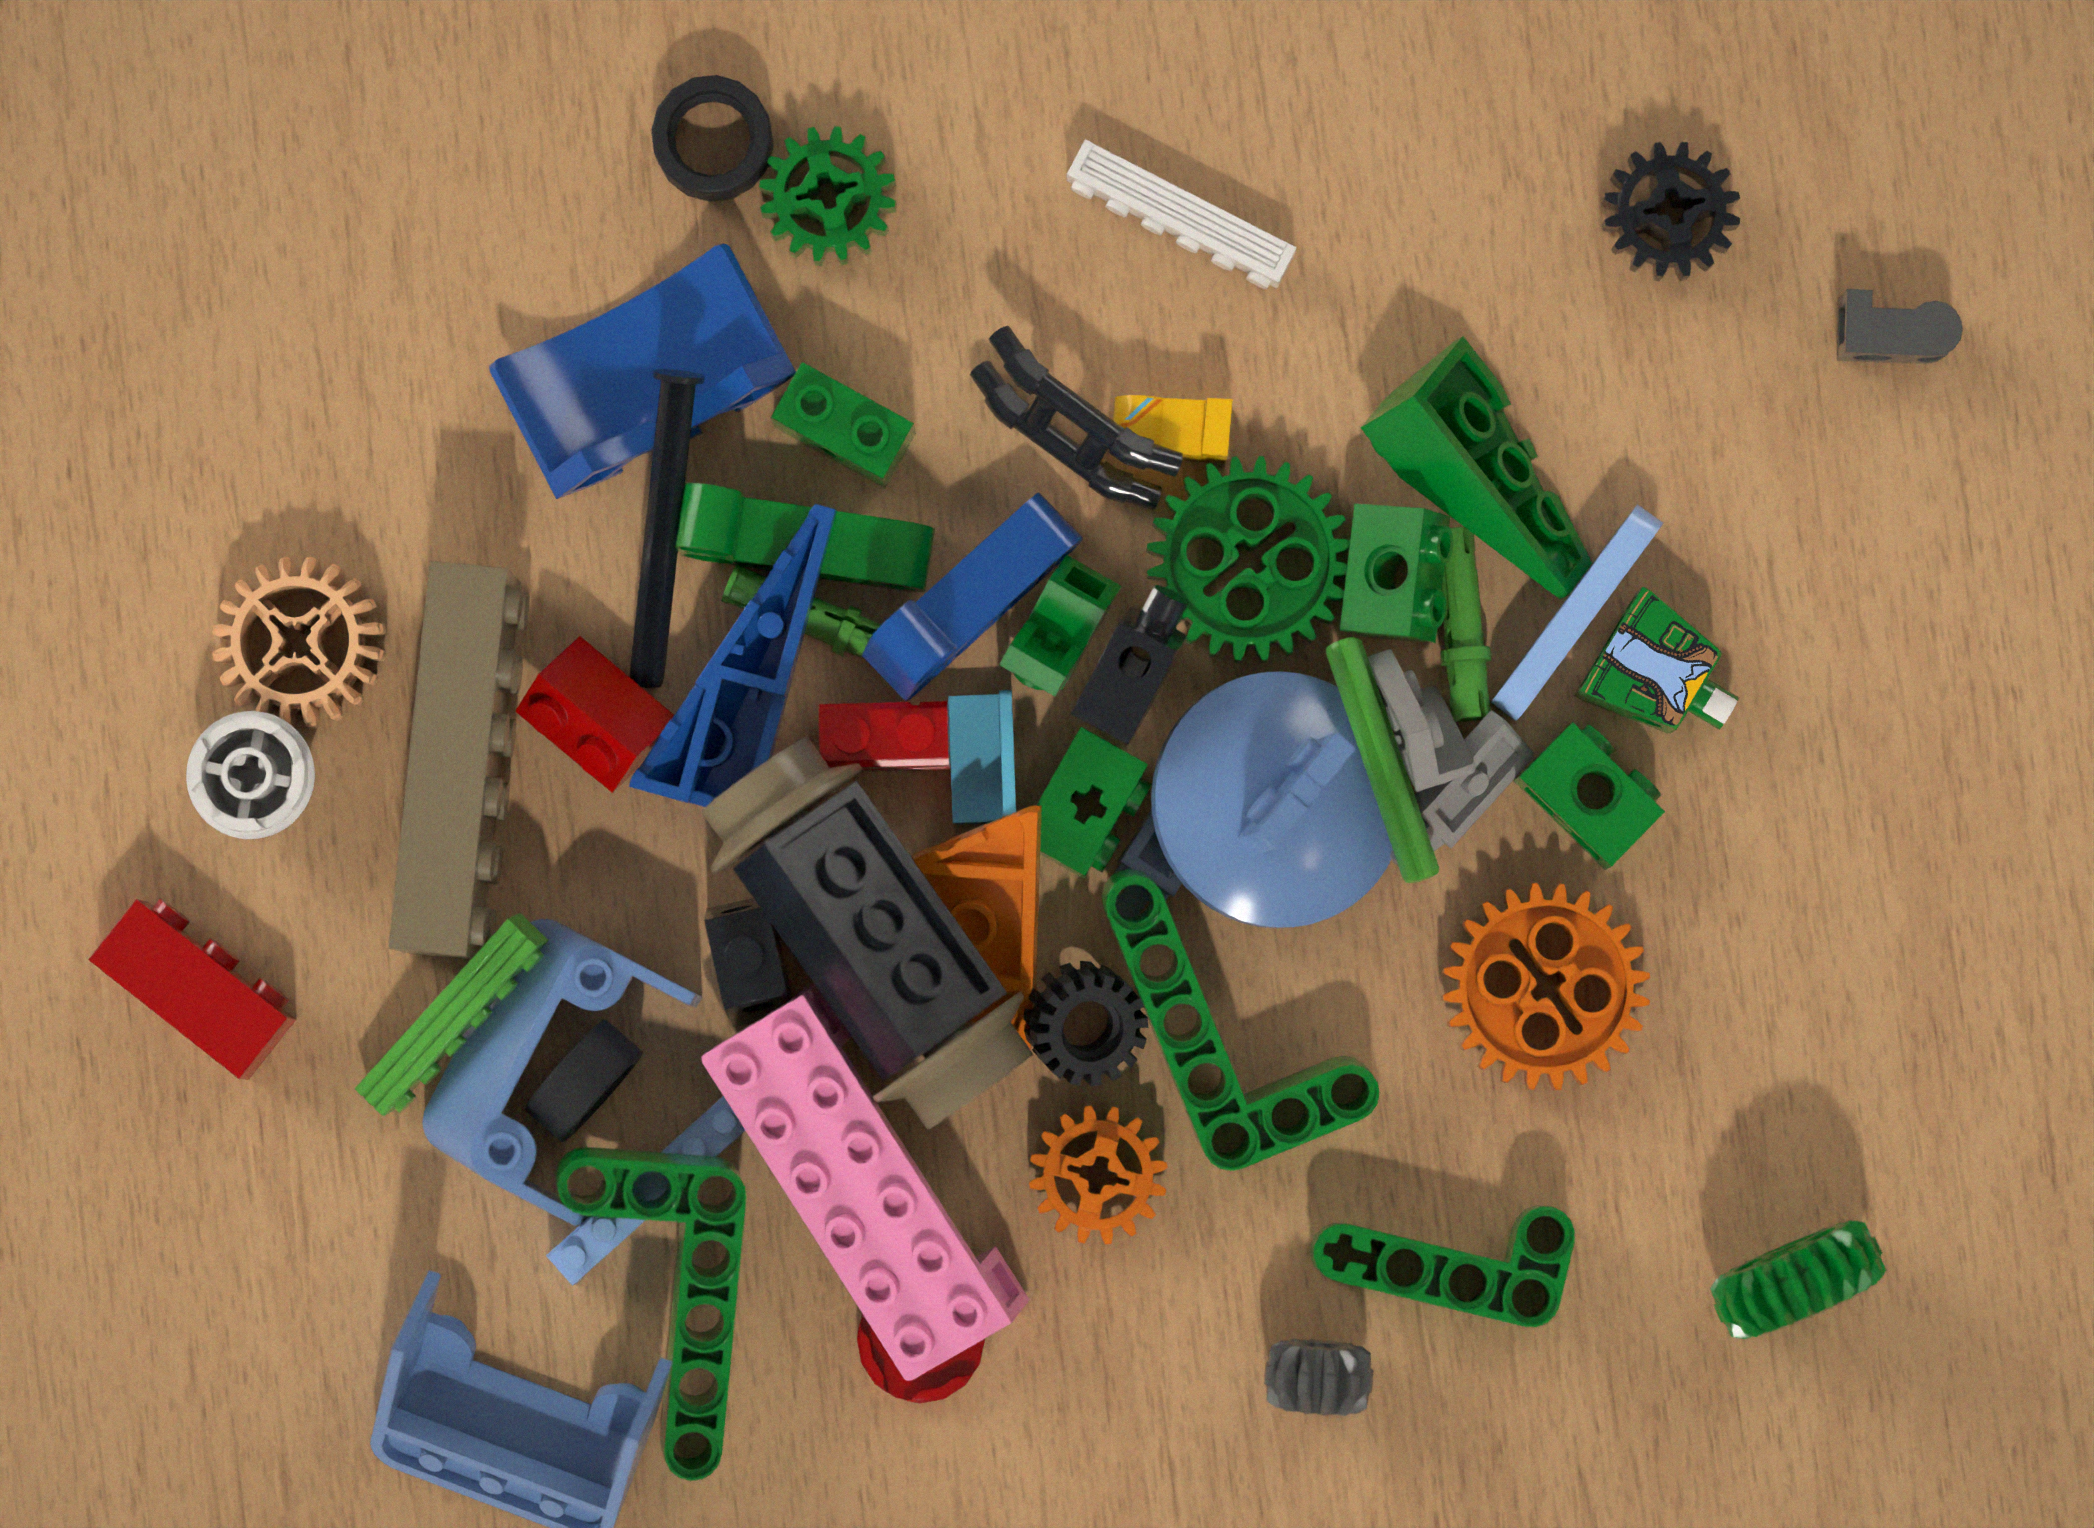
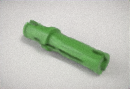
(827, 622)
(1463, 635)

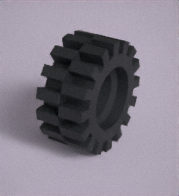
(1105, 1053)

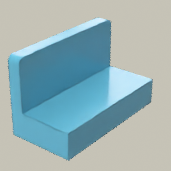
(982, 757)

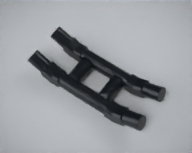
(1101, 430)

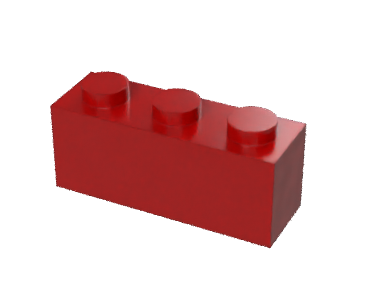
(194, 986)

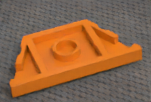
(993, 894)

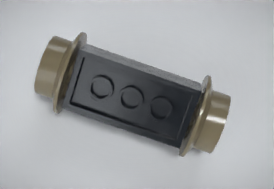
(868, 930)

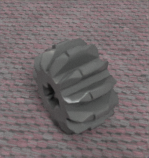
(1318, 1377)

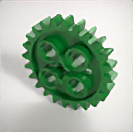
(1285, 603)

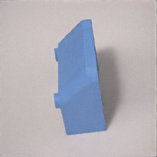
(468, 1103)
(504, 1434)

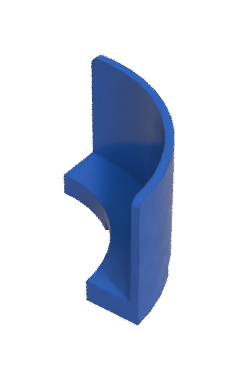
(592, 392)

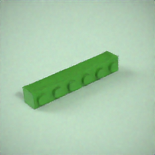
(451, 1014)

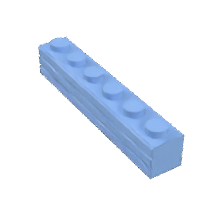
(600, 1235)

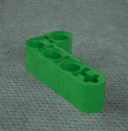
(862, 549)
(1438, 1263)

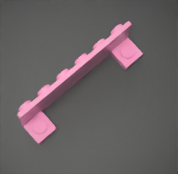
(860, 1187)

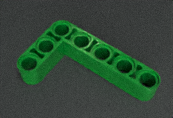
(1204, 1045)
(692, 1284)

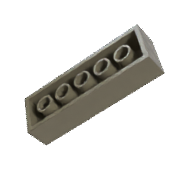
(457, 760)

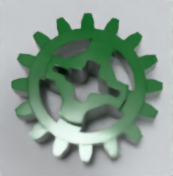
(857, 188)

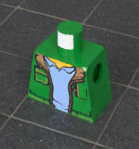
(1657, 669)

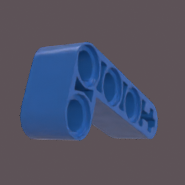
(970, 598)

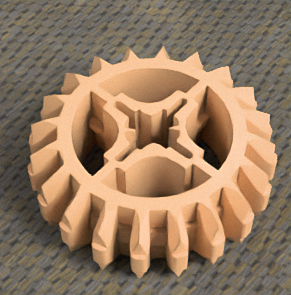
(321, 623)

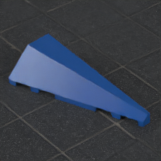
(741, 695)

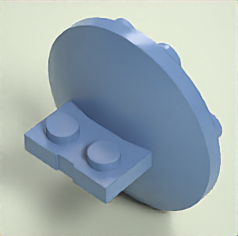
(1269, 803)

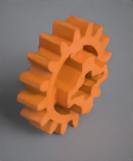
(1091, 1203)

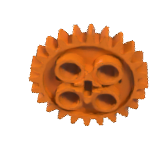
(1591, 951)

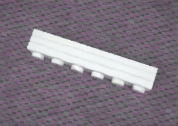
(1181, 214)

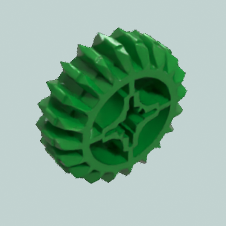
(1798, 1279)

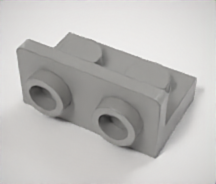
(1421, 725)

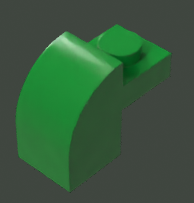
(1060, 626)

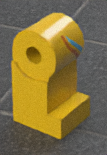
(1185, 425)

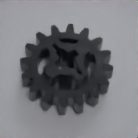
(1663, 185)

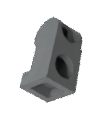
(1894, 333)

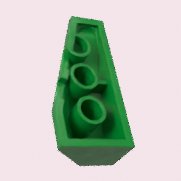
(1459, 451)

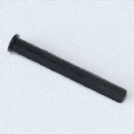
(662, 525)

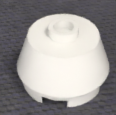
(250, 775)

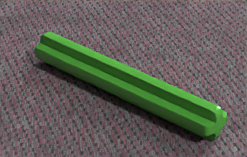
(1382, 760)

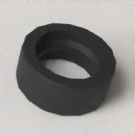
(707, 90)
(583, 1080)

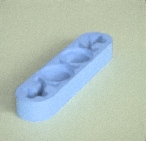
(1577, 612)

